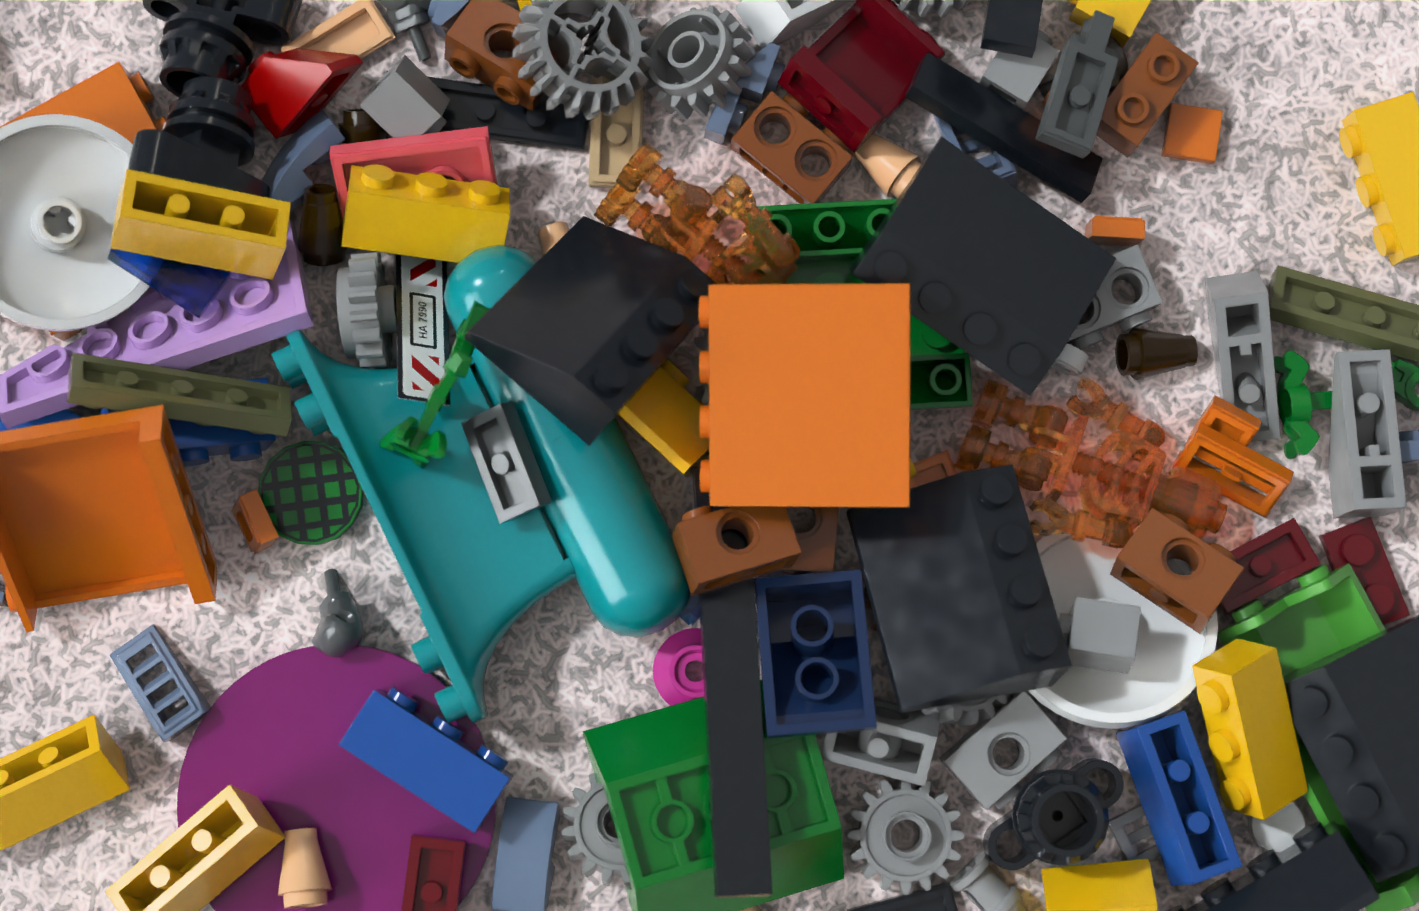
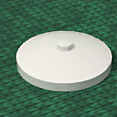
(58, 223)
(1164, 651)

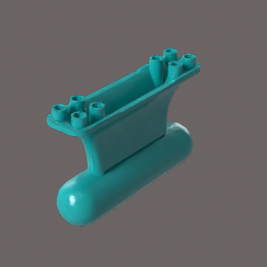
(440, 521)

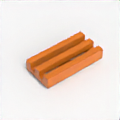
(1236, 465)

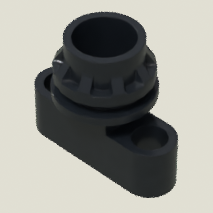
(217, 36)
(203, 138)
(1078, 821)

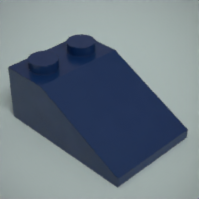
(814, 654)

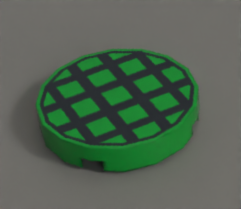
(311, 492)

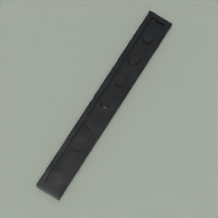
(734, 731)

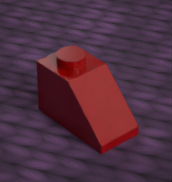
(296, 85)

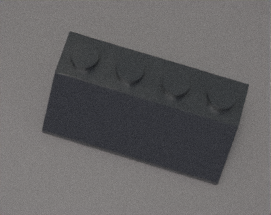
(1311, 875)

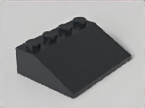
(985, 265)
(592, 323)
(959, 592)
(1363, 735)

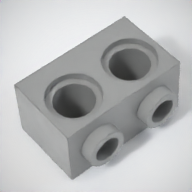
(1106, 311)

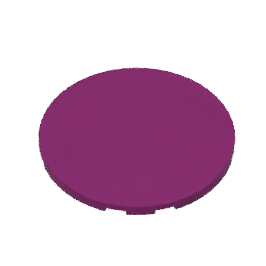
(280, 742)

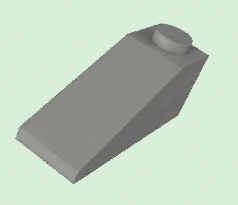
(1244, 347)
(1364, 437)

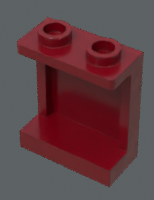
(859, 69)

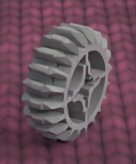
(620, 63)

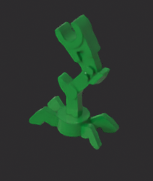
(1297, 402)
(412, 435)

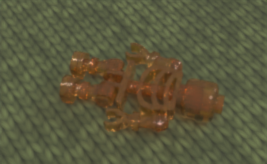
(693, 231)
(1104, 519)

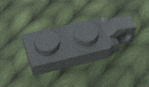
(1080, 88)

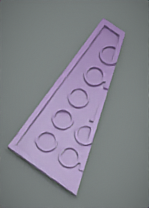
(166, 335)

